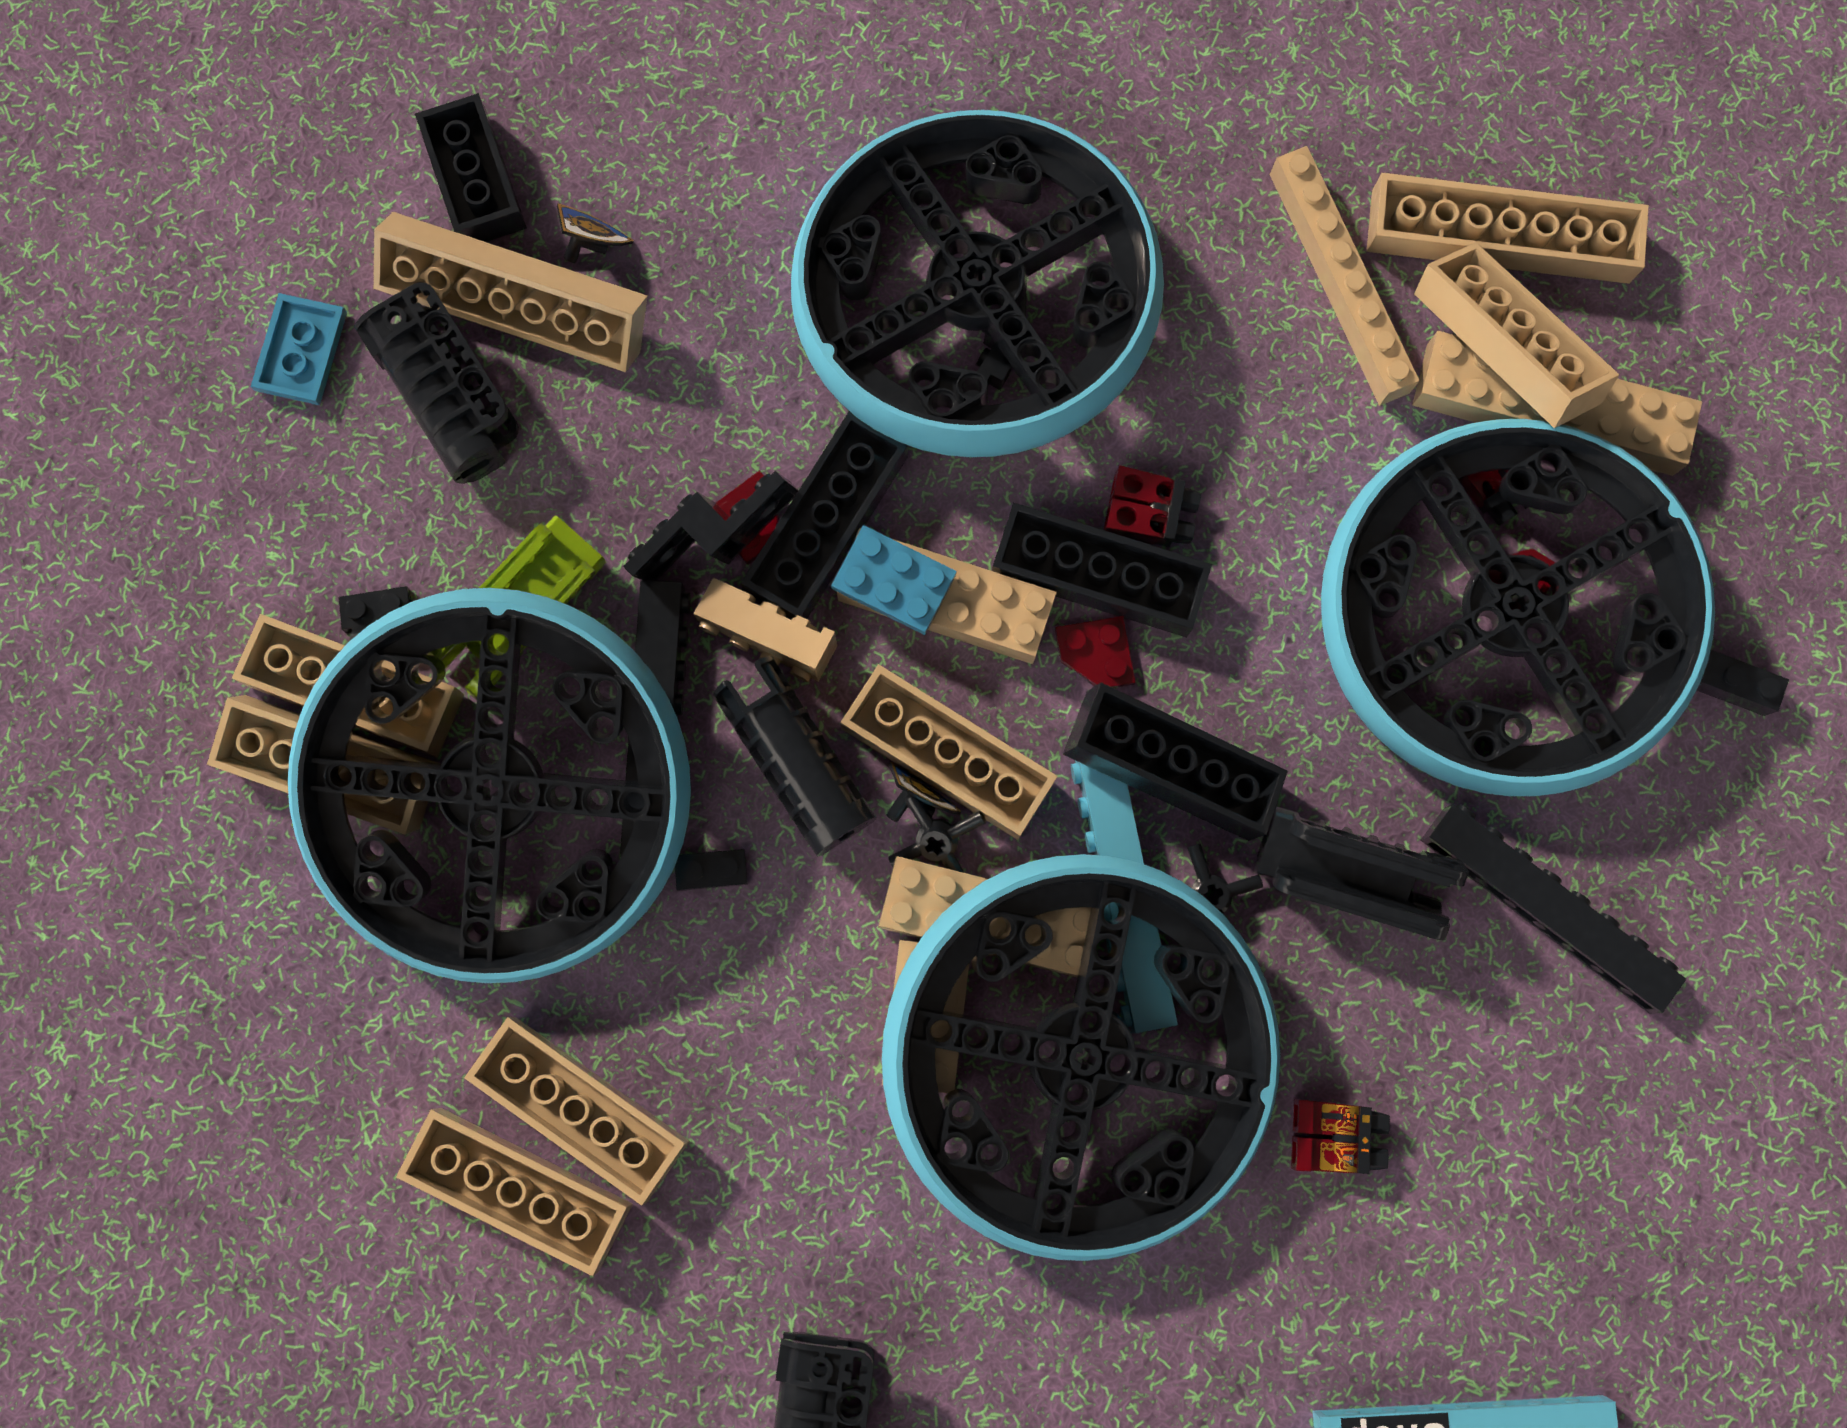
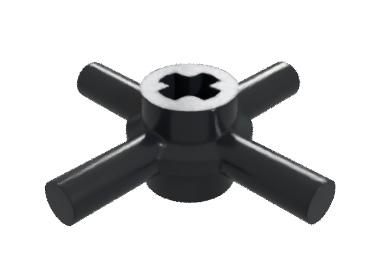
(939, 830)
(1224, 889)

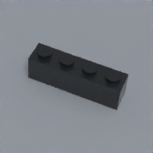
(1738, 682)

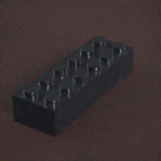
(825, 518)
(1102, 569)
(1175, 762)

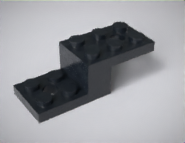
(708, 525)

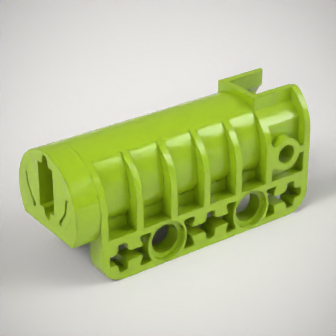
(546, 563)

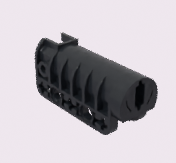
(436, 383)
(796, 760)
(1356, 873)
(815, 1393)

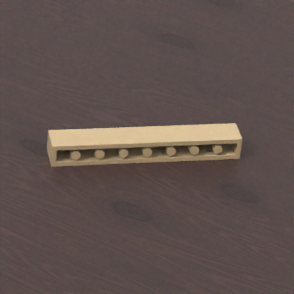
(1343, 276)

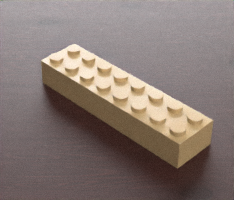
(1512, 225)
(511, 291)
(1637, 418)

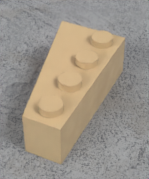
(765, 630)

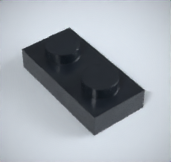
(711, 870)

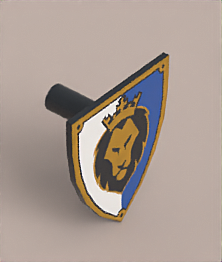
(587, 233)
(917, 788)

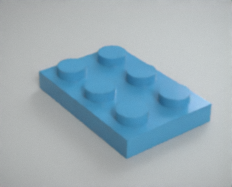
(299, 349)
(893, 580)

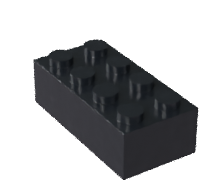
(470, 169)

